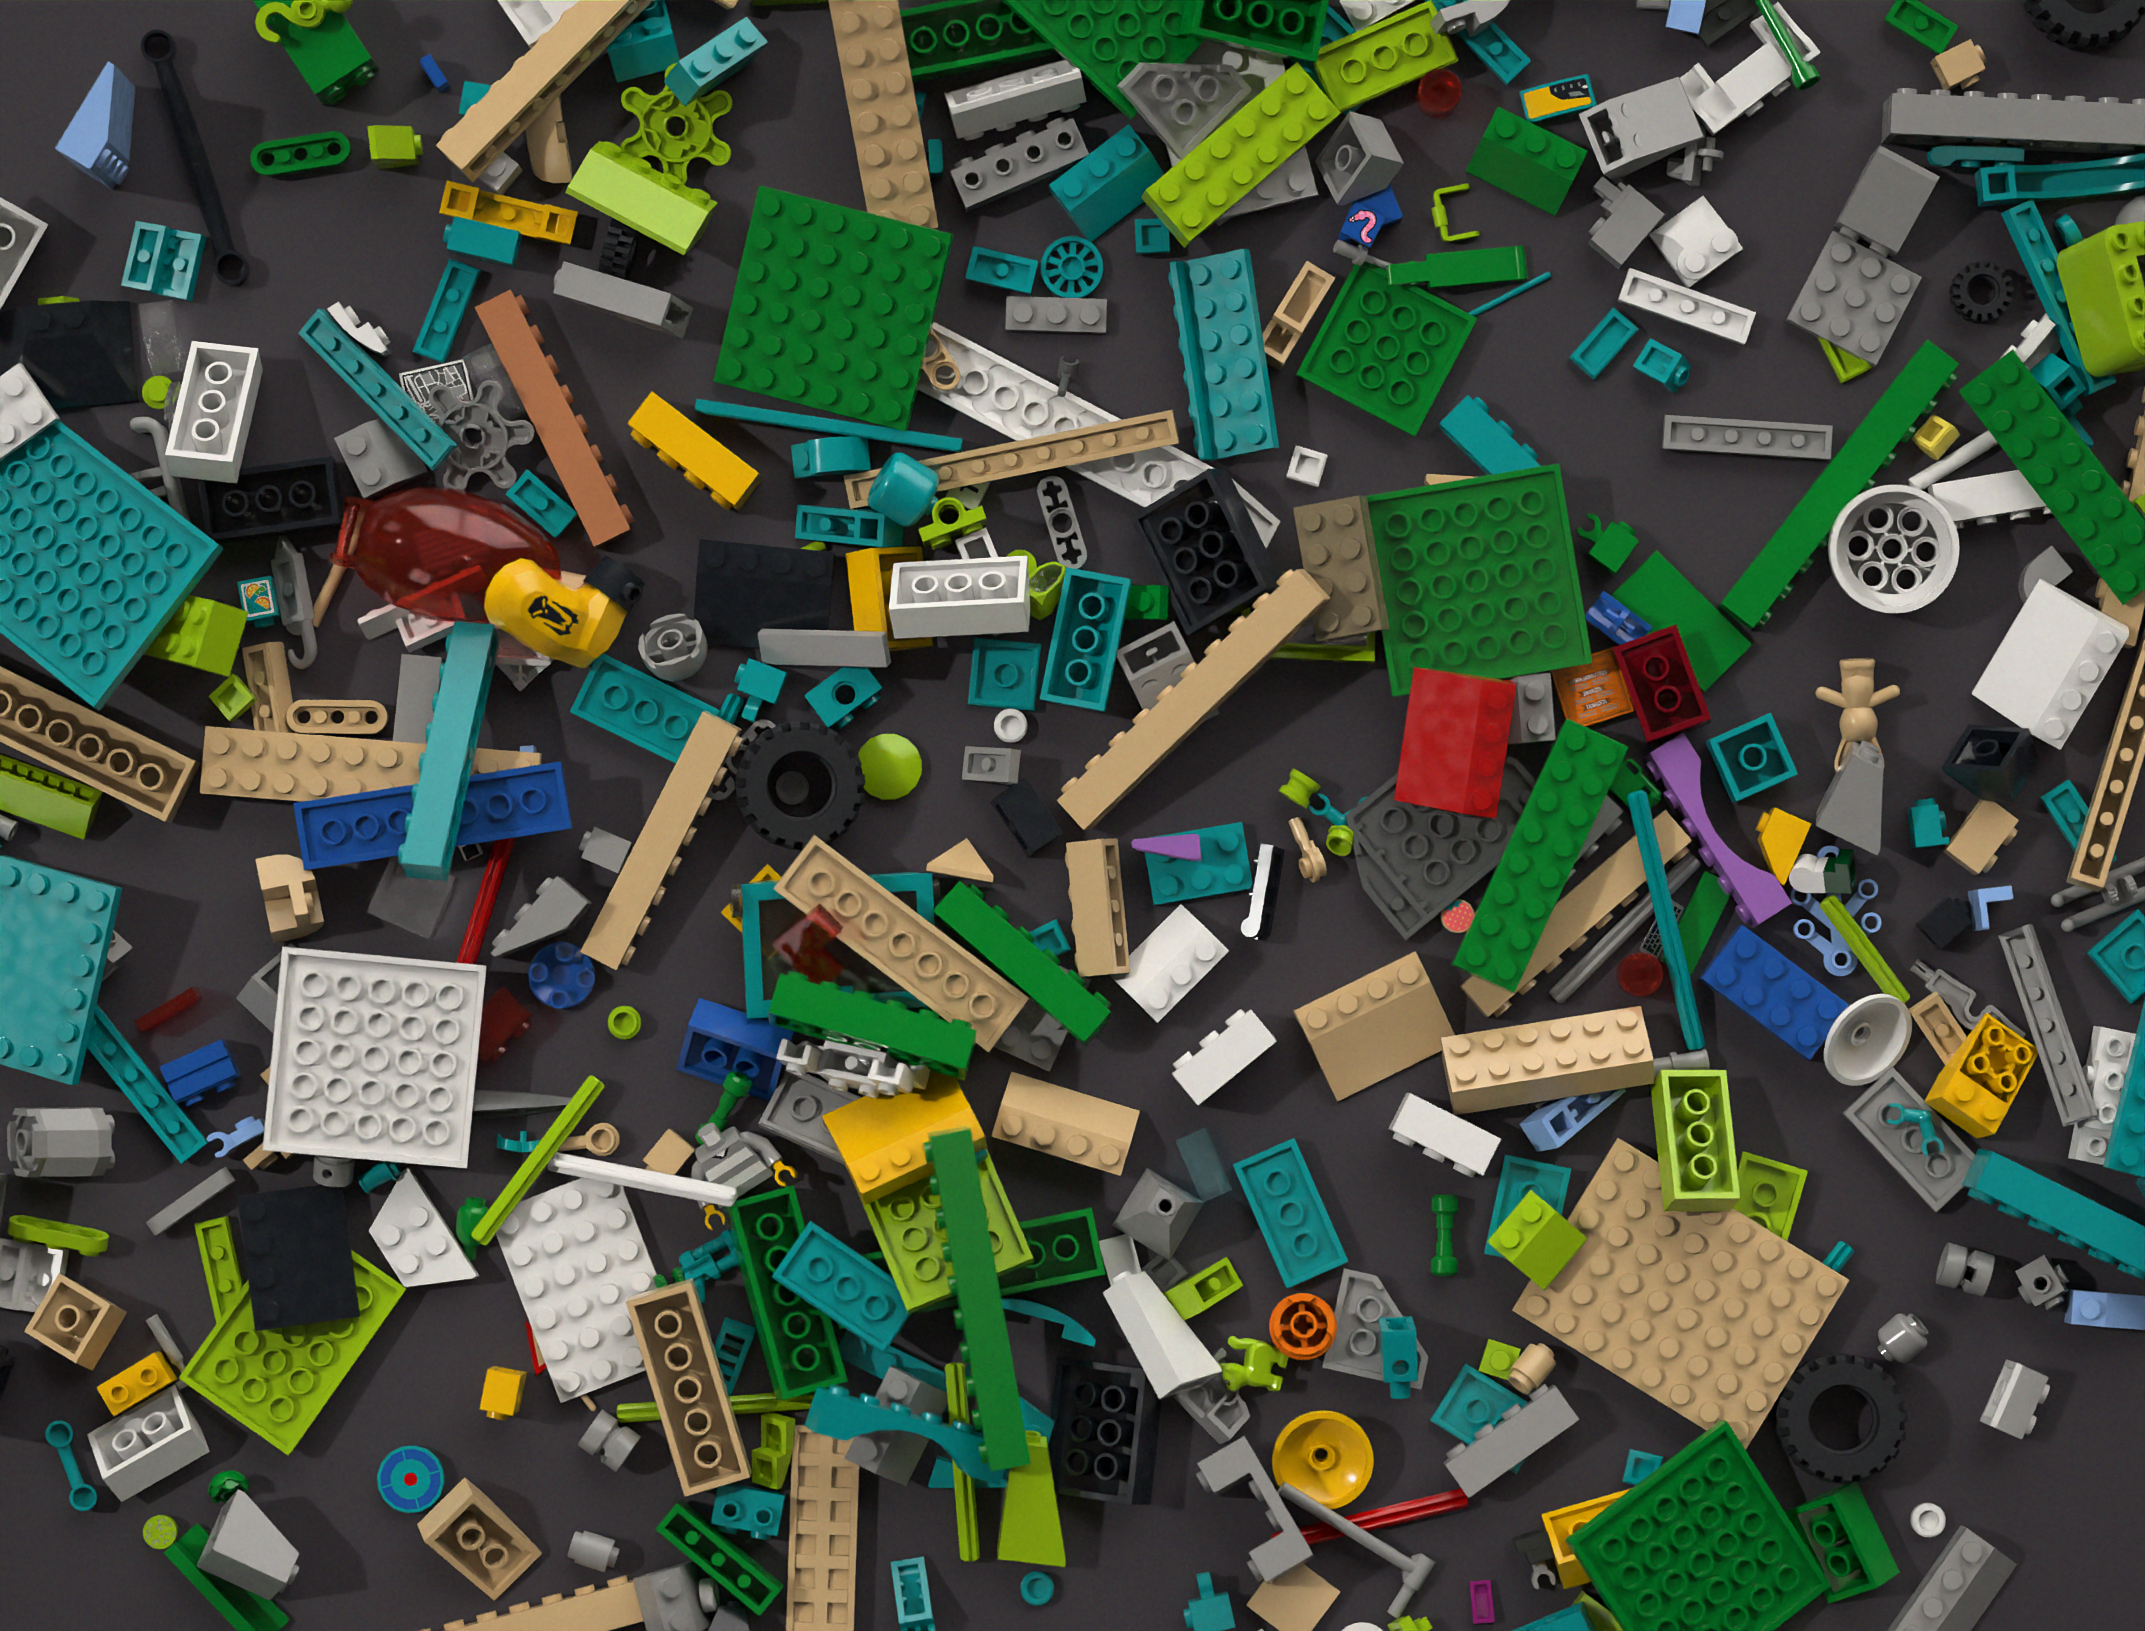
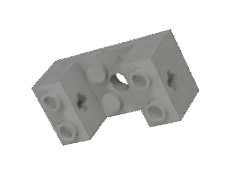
(1235, 1465)

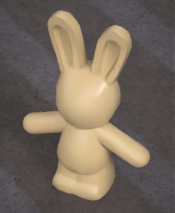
(1857, 698)

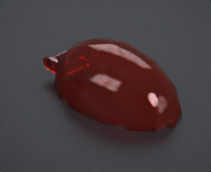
(438, 549)

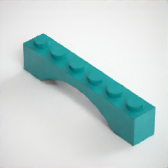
(2059, 181)
(845, 1417)

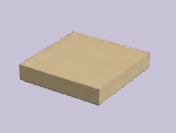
(1294, 1600)

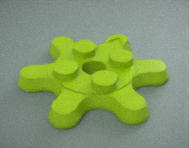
(673, 150)

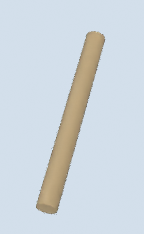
(334, 578)

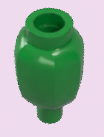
(467, 1219)

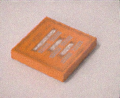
(1592, 690)

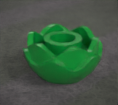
(226, 1484)

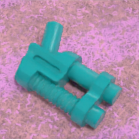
(701, 1265)

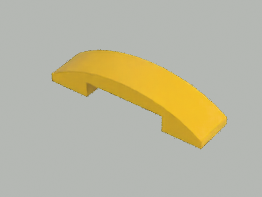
(529, 218)

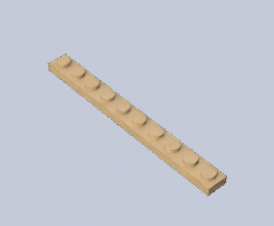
(1036, 453)

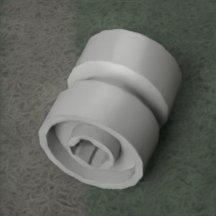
(1954, 1264)
(609, 1440)

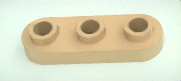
(322, 713)

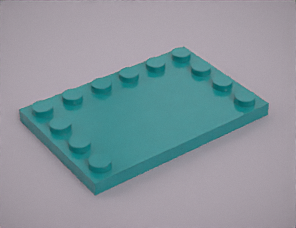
(50, 965)

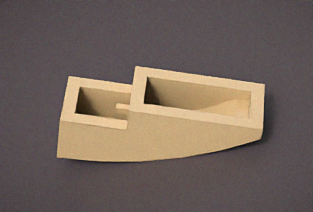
(1295, 313)

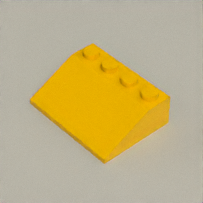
(886, 1134)

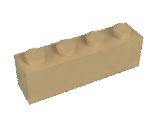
(1097, 907)

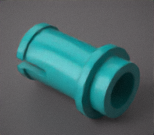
(379, 1175)

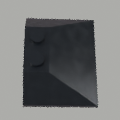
(73, 351)

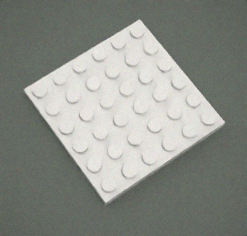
(374, 1057)

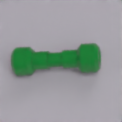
(736, 1086)
(1444, 1262)

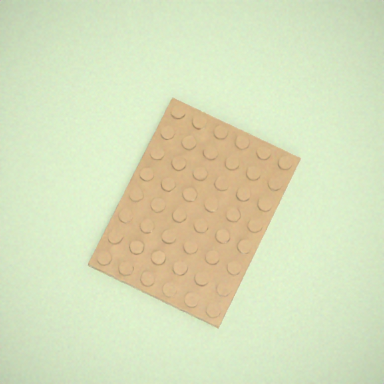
(1683, 1302)

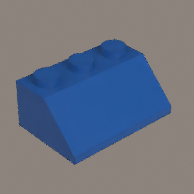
(727, 1041)

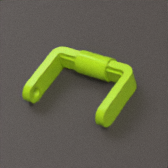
(1440, 217)

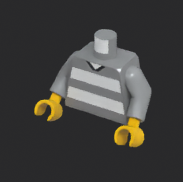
(735, 1161)

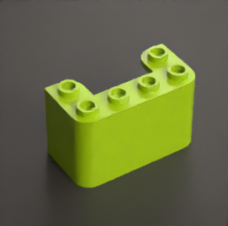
(2107, 298)

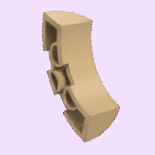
(549, 145)

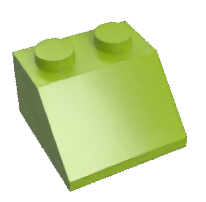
(1537, 1240)

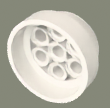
(1930, 576)

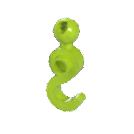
(303, 13)

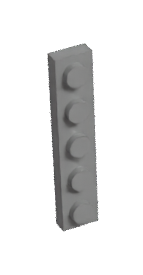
(1747, 437)

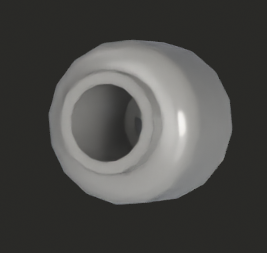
(1902, 1338)

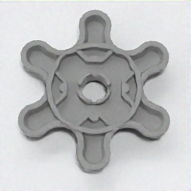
(496, 433)

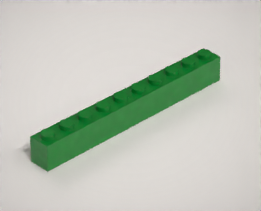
(1838, 484)
(978, 1298)

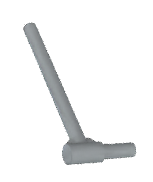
(1414, 1568)

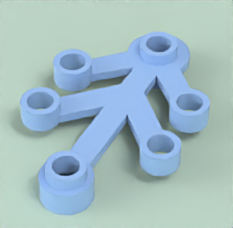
(1837, 943)

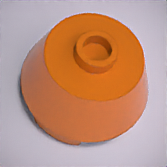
(1303, 1326)

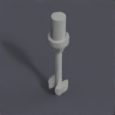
(1357, 254)

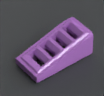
(1178, 846)

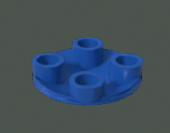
(561, 975)

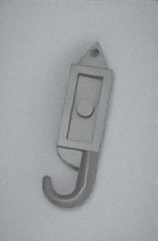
(294, 599)

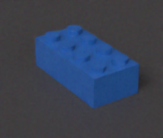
(1773, 992)

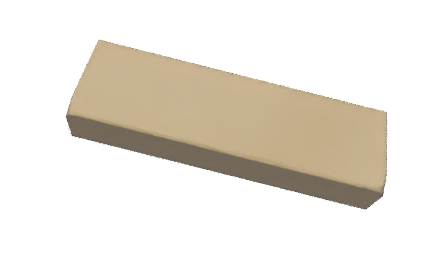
(270, 684)

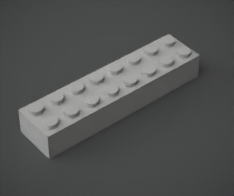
(2014, 122)

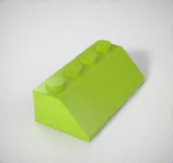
(642, 197)

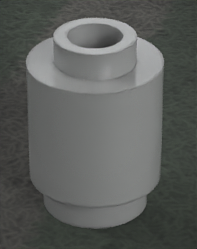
(593, 1551)

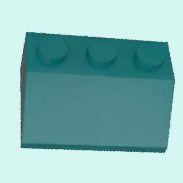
(1107, 183)

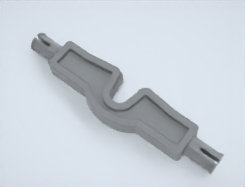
(1958, 997)

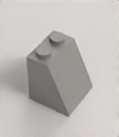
(1886, 202)
(1855, 798)
(249, 1549)

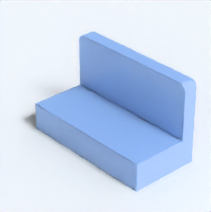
(1978, 905)

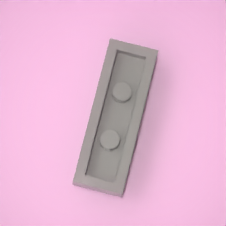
(1056, 315)

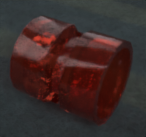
(1438, 93)
(1639, 974)

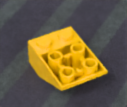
(1982, 1077)

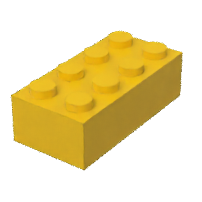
(695, 451)

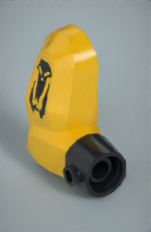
(555, 618)

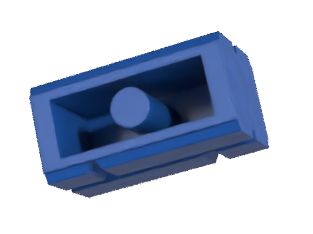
(200, 1072)

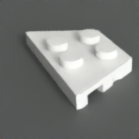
(418, 1238)

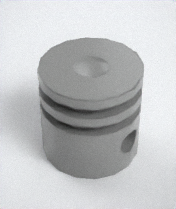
(340, 1167)

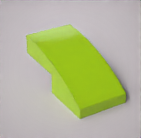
(773, 1457)

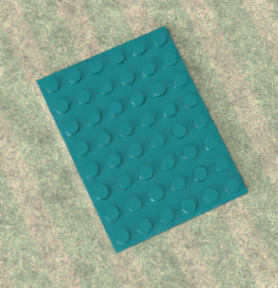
(89, 562)

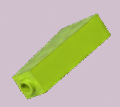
(1030, 1511)

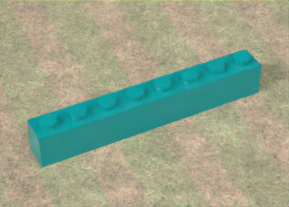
(449, 751)

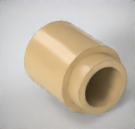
(1532, 1368)

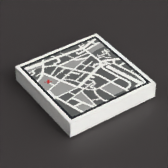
(421, 381)

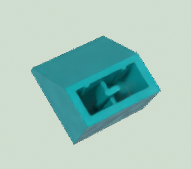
(644, 44)

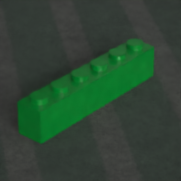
(1023, 963)

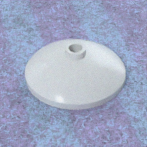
(1867, 1039)

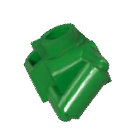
(1627, 782)

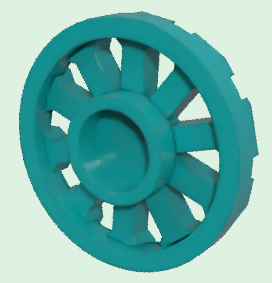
(1071, 267)

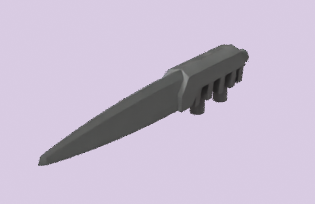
(500, 1104)

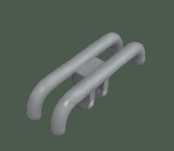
(172, 485)
(2118, 893)

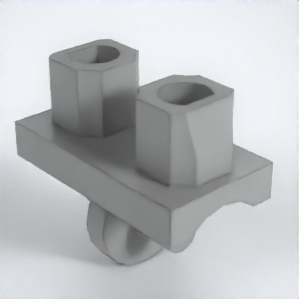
(1690, 167)

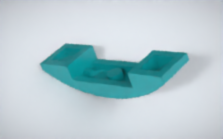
(1072, 1329)

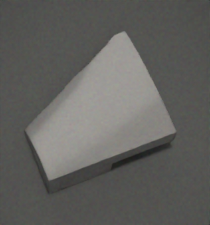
(1214, 1406)

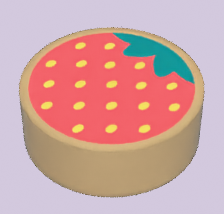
(1457, 916)

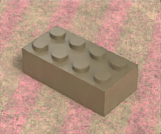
(1343, 561)

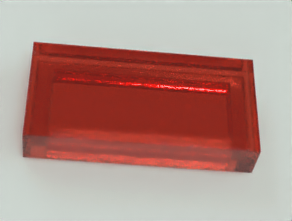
(169, 1009)

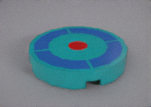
(411, 1478)

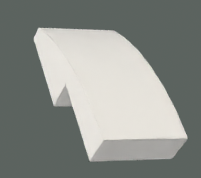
(366, 335)

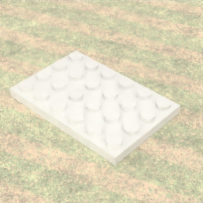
(574, 1267)

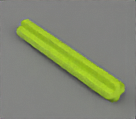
(1863, 948)

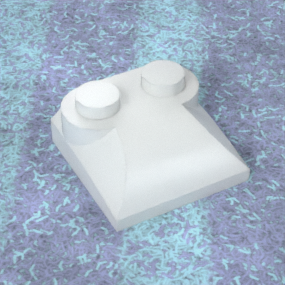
(1696, 242)

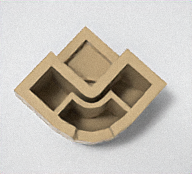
(289, 897)

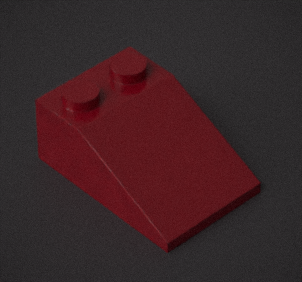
(1662, 685)

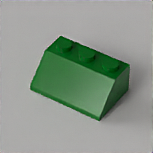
(1526, 161)
(1844, 1541)

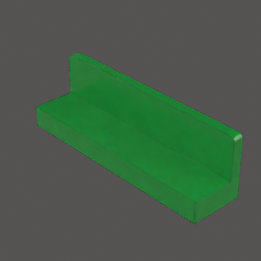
(239, 1606)

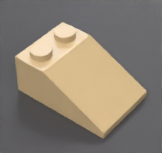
(478, 1539)

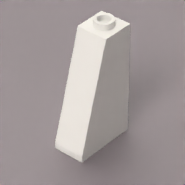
(1159, 1336)

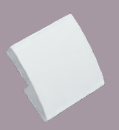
(28, 1273)

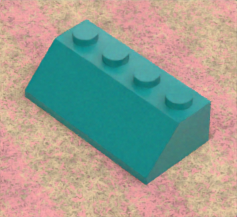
(1085, 640)

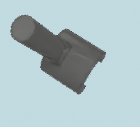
(1066, 372)

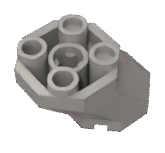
(61, 1141)

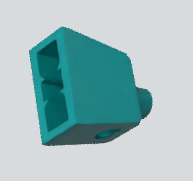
(1397, 1343)

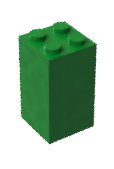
(327, 55)

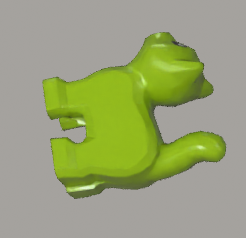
(1257, 1365)

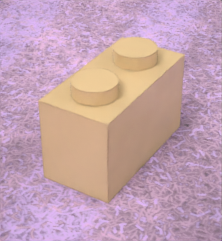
(1981, 836)

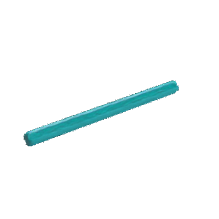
(1666, 920)

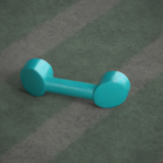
(59, 1436)

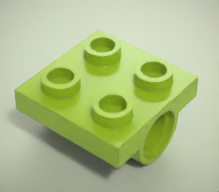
(939, 533)

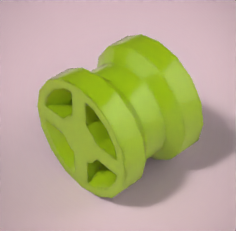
(1299, 788)

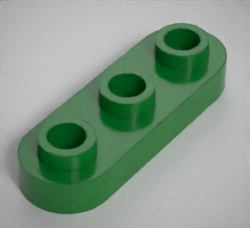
(286, 149)

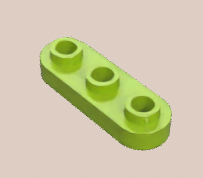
(57, 1234)

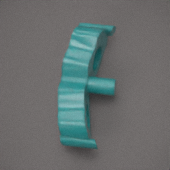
(517, 1146)

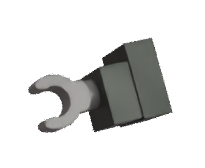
(1537, 1550)

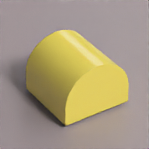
(1935, 437)

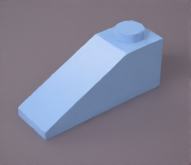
(1564, 1117)
(2105, 1309)

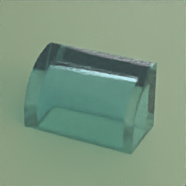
(1203, 1165)

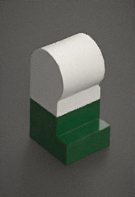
(1824, 873)

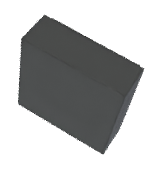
(1164, 1272)

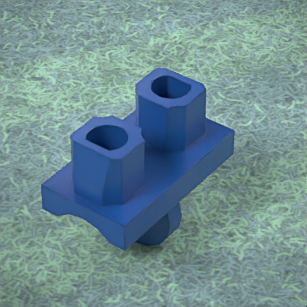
(1616, 620)

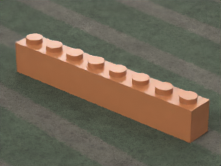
(554, 419)

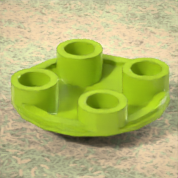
(890, 766)

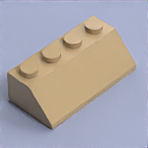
(1065, 1123)

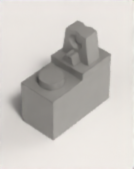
(1628, 221)

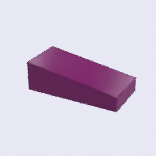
(1481, 1602)

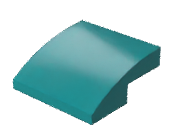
(163, 261)

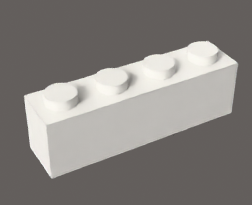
(1988, 497)

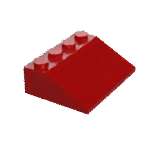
(1455, 742)

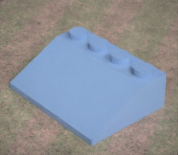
(102, 129)

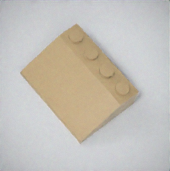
(1375, 1026)

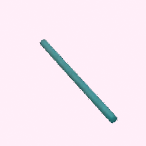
(1510, 294)

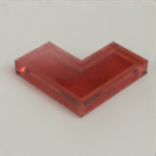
(803, 945)

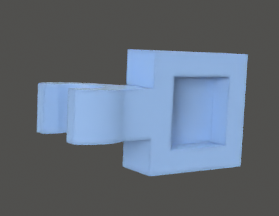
(246, 1131)

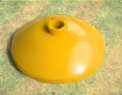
(1330, 1479)

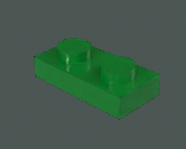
(1921, 24)
(1147, 602)

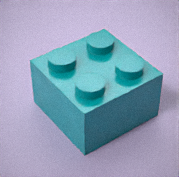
(1751, 757)

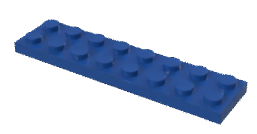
(373, 822)

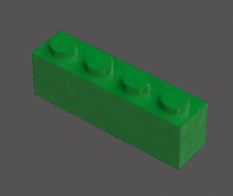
(719, 1557)

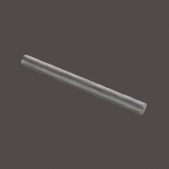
(1620, 933)

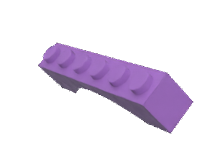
(1754, 890)

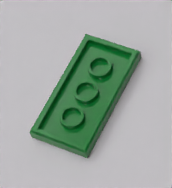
(1668, 599)

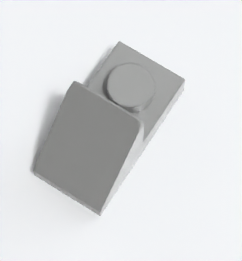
(991, 765)

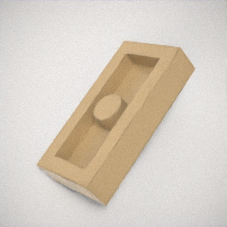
(1938, 1026)

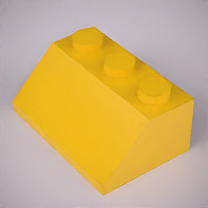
(870, 591)
(1562, 1524)

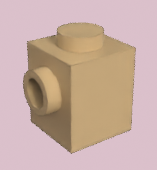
(1959, 65)

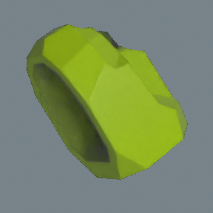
(1045, 588)

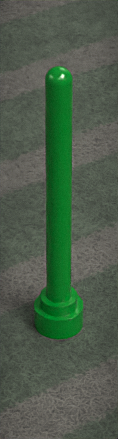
(1802, 72)

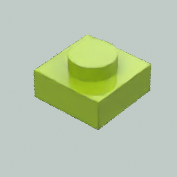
(233, 698)
(1498, 1359)

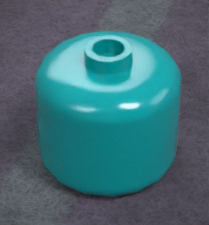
(904, 490)

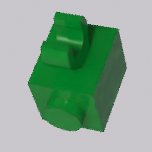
(1610, 546)

